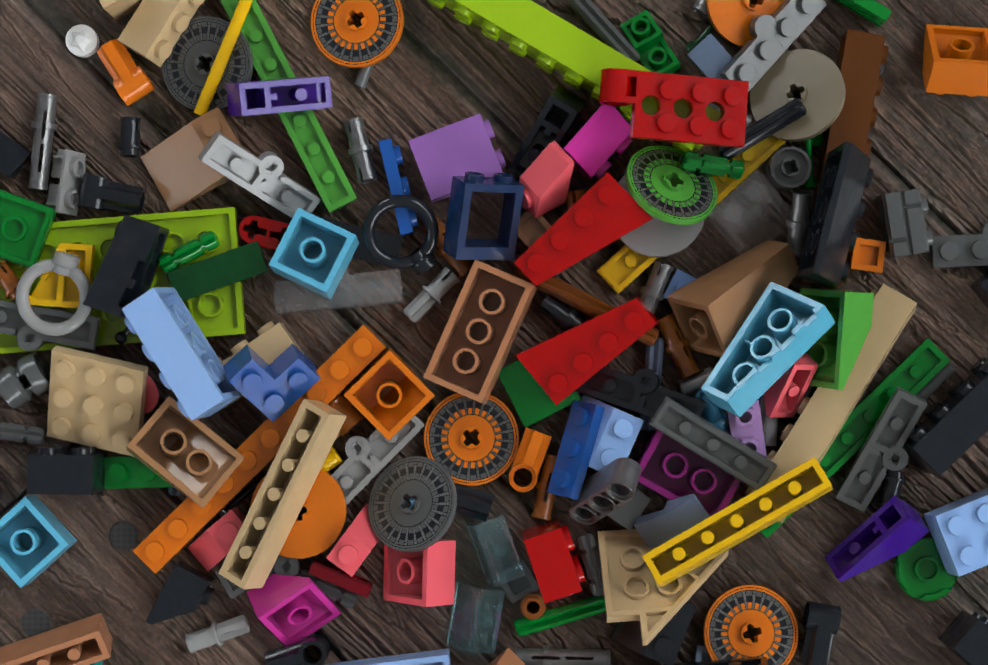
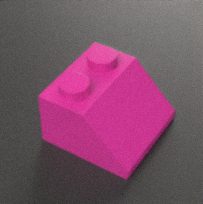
(598, 141)

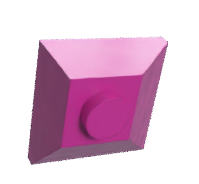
(292, 607)

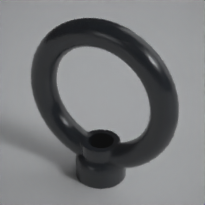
(419, 259)

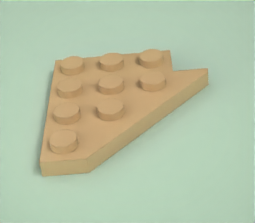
(633, 591)

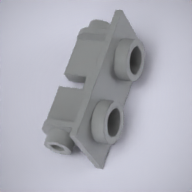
(69, 168)

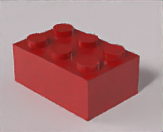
(551, 561)

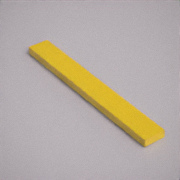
(627, 264)

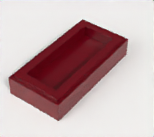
(340, 578)

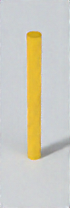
(222, 56)

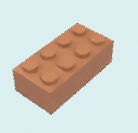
(480, 332)

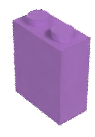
(453, 152)

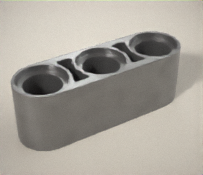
(606, 491)

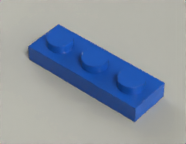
(398, 185)
(575, 449)

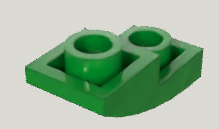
(649, 42)

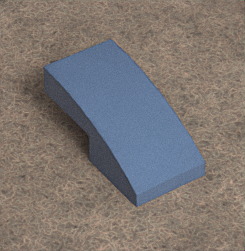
(709, 57)
(676, 518)

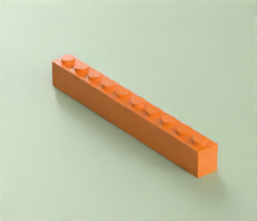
(259, 451)

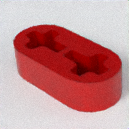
(265, 224)

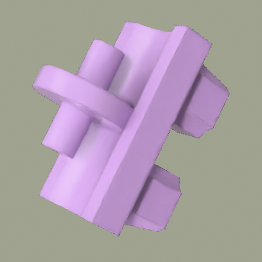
(749, 428)

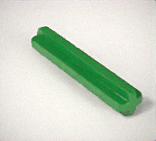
(560, 615)

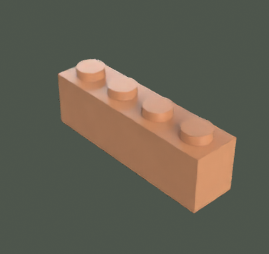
(71, 644)

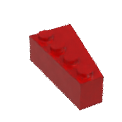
(589, 225)
(580, 352)

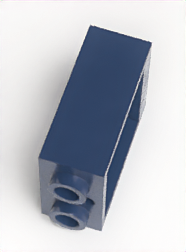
(458, 213)

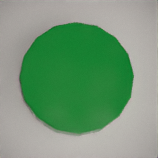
(918, 574)

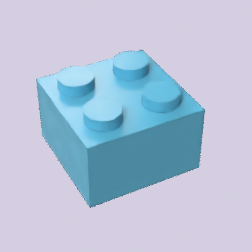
(314, 253)
(31, 540)

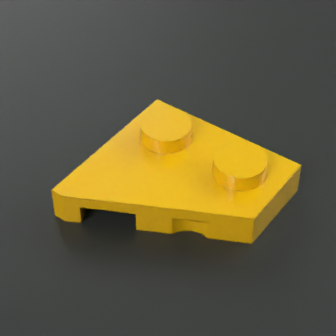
(61, 290)

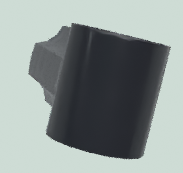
(104, 194)
(473, 502)
(820, 625)
(297, 652)

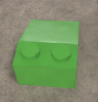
(842, 343)

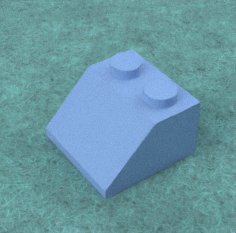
(615, 434)

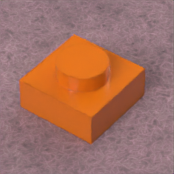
(868, 255)

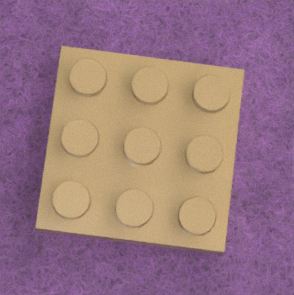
(95, 399)

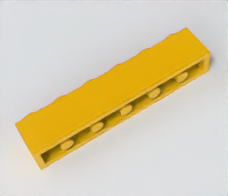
(737, 522)

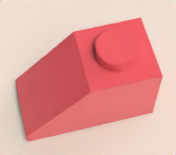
(547, 180)
(788, 391)
(217, 539)
(354, 544)

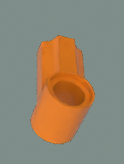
(128, 78)
(529, 456)

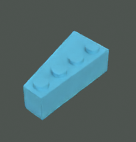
(765, 347)

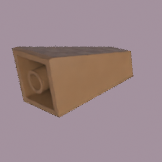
(721, 300)

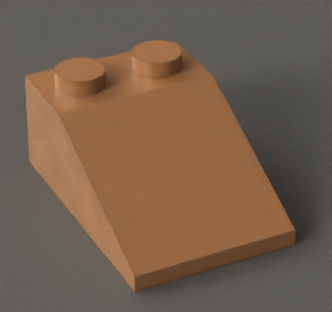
(176, 164)
(185, 453)

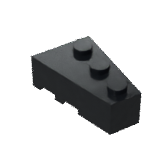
(127, 265)

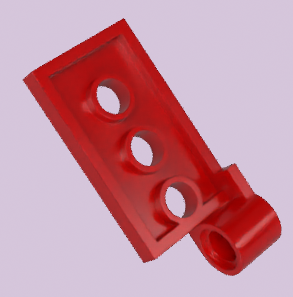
(630, 87)

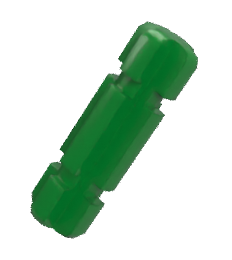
(712, 165)
(188, 251)

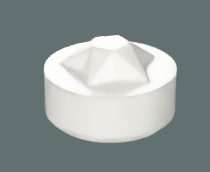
(82, 41)

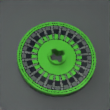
(650, 181)

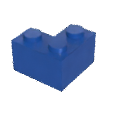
(275, 385)

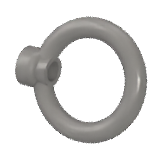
(63, 264)

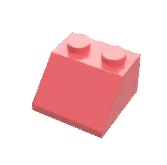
(422, 576)

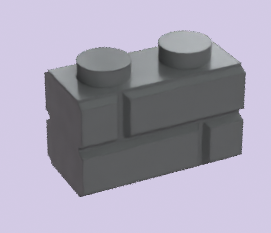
(904, 223)

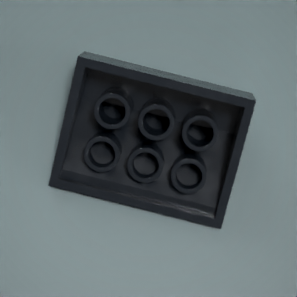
(835, 215)

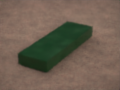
(218, 271)

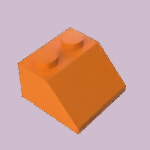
(955, 60)
(388, 393)

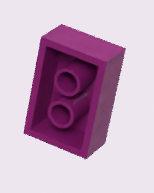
(679, 472)

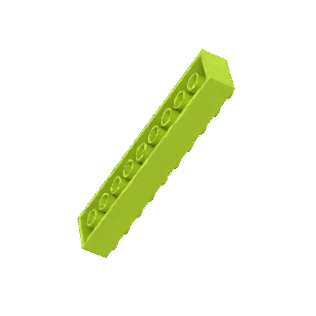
(557, 48)

